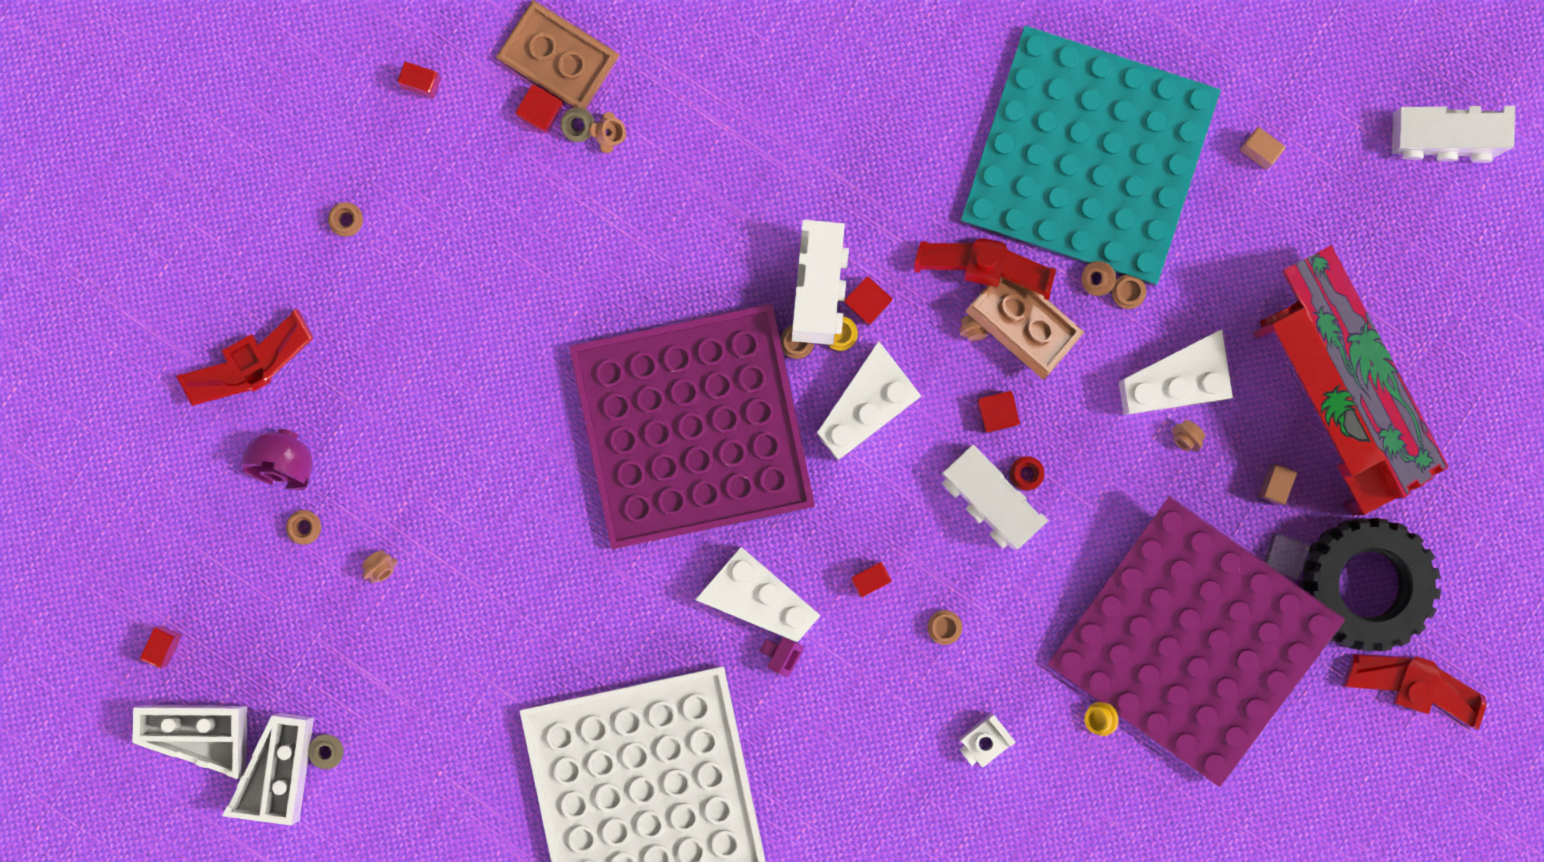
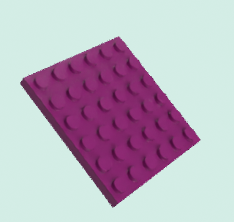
(692, 426)
(1196, 641)

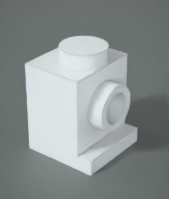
(990, 728)

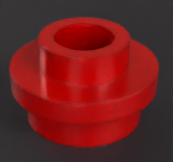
(1038, 473)

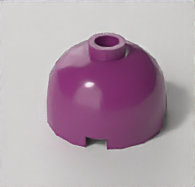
(278, 459)

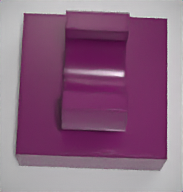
(783, 655)

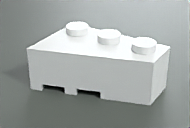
(1452, 133)
(819, 282)
(1182, 379)
(868, 403)
(992, 499)
(759, 597)
(197, 733)
(276, 774)

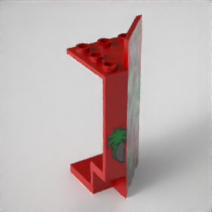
(1353, 385)

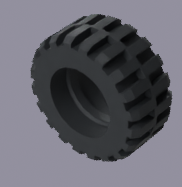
(1414, 572)

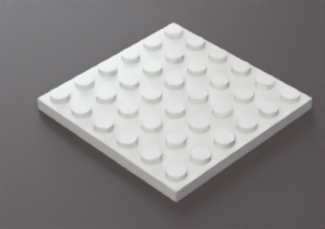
(644, 774)

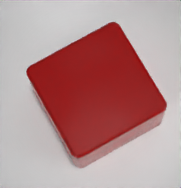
(419, 80)
(539, 108)
(868, 301)
(998, 412)
(871, 579)
(160, 646)

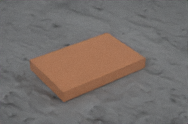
(558, 56)
(1026, 325)

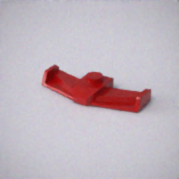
(986, 264)
(248, 363)
(1417, 685)

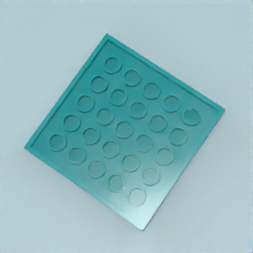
(1090, 155)

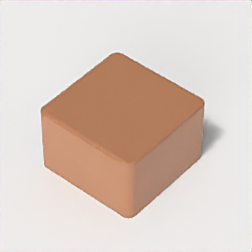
(1262, 148)
(1277, 484)

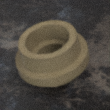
(568, 128)
(333, 743)

